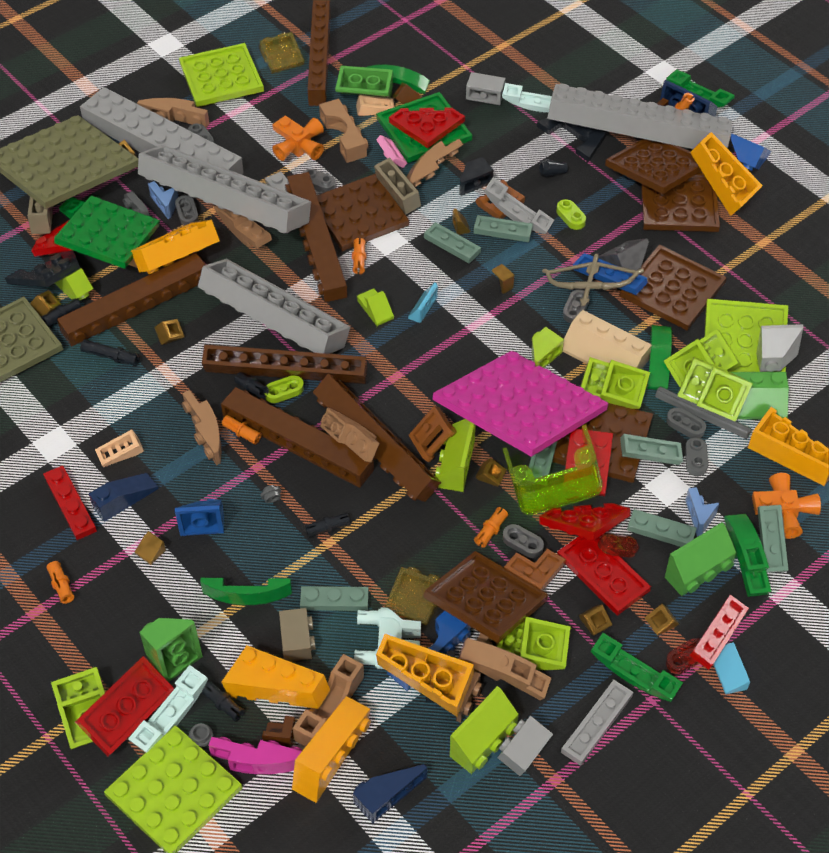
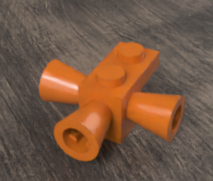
(298, 138)
(789, 502)

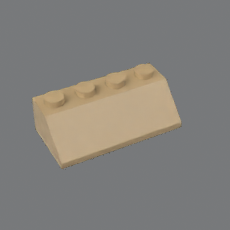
(600, 340)

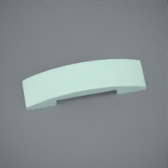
(526, 100)
(171, 711)

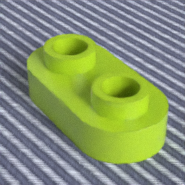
(571, 214)
(283, 389)

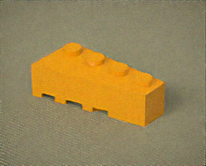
(725, 173)
(174, 246)
(792, 448)
(427, 671)
(274, 679)
(329, 748)

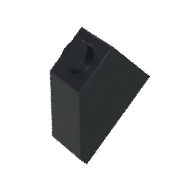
(475, 176)

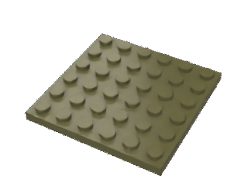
(64, 161)

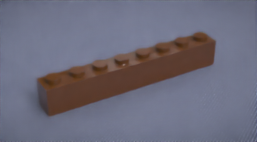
(319, 52)
(318, 242)
(131, 300)
(284, 363)
(297, 437)
(391, 452)

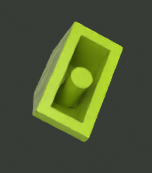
(75, 285)
(546, 347)

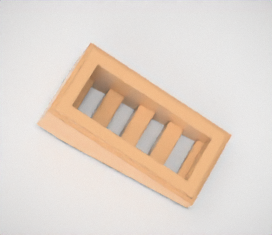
(371, 105)
(123, 440)

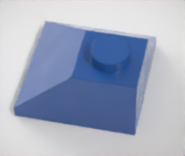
(749, 153)
(200, 518)

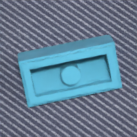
(424, 304)
(731, 670)

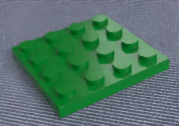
(408, 146)
(106, 231)

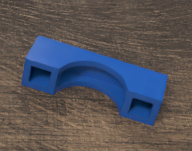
(450, 633)

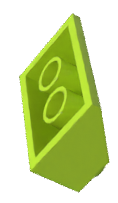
(456, 457)
(483, 731)

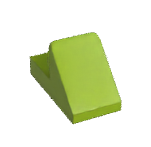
(376, 306)

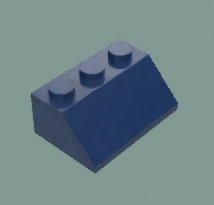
(675, 93)

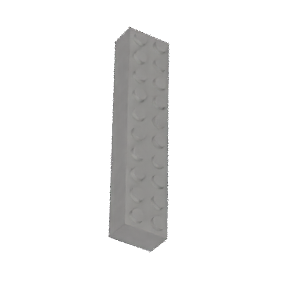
(635, 117)
(146, 130)
(224, 188)

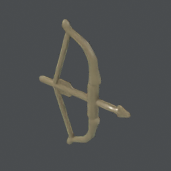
(592, 268)

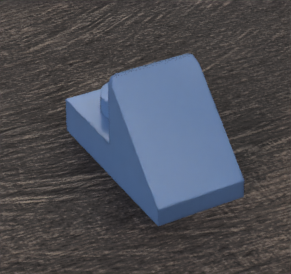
(164, 199)
(700, 513)

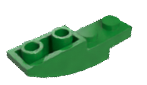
(749, 554)

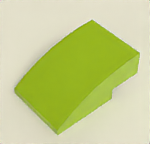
(710, 348)
(615, 382)
(714, 389)
(539, 643)
(73, 698)

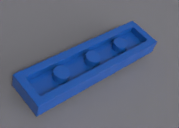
(611, 275)

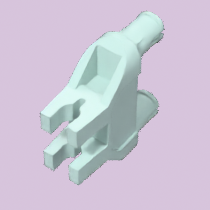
(389, 624)

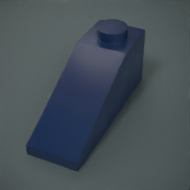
(120, 494)
(386, 790)

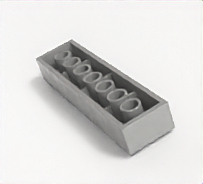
(273, 307)

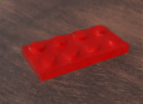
(604, 574)
(125, 706)

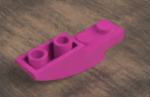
(245, 758)

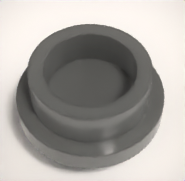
(271, 494)
(201, 734)

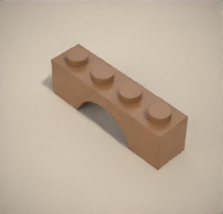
(336, 116)
(342, 682)

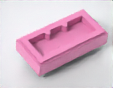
(391, 150)

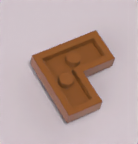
(536, 573)

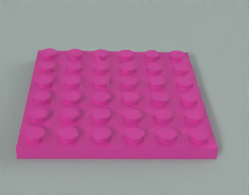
(520, 402)

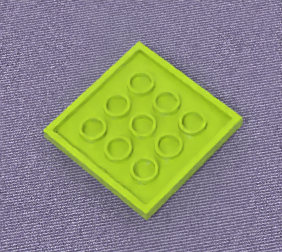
(221, 74)
(741, 327)
(173, 790)

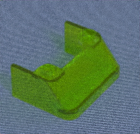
(559, 487)

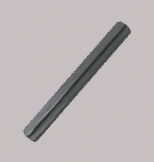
(718, 420)

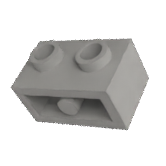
(485, 88)
(524, 746)

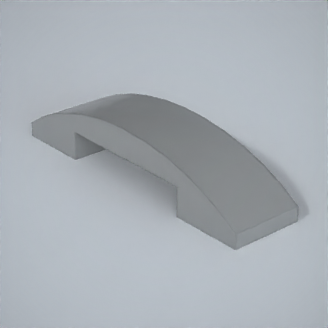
(515, 209)

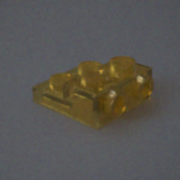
(281, 52)
(407, 595)

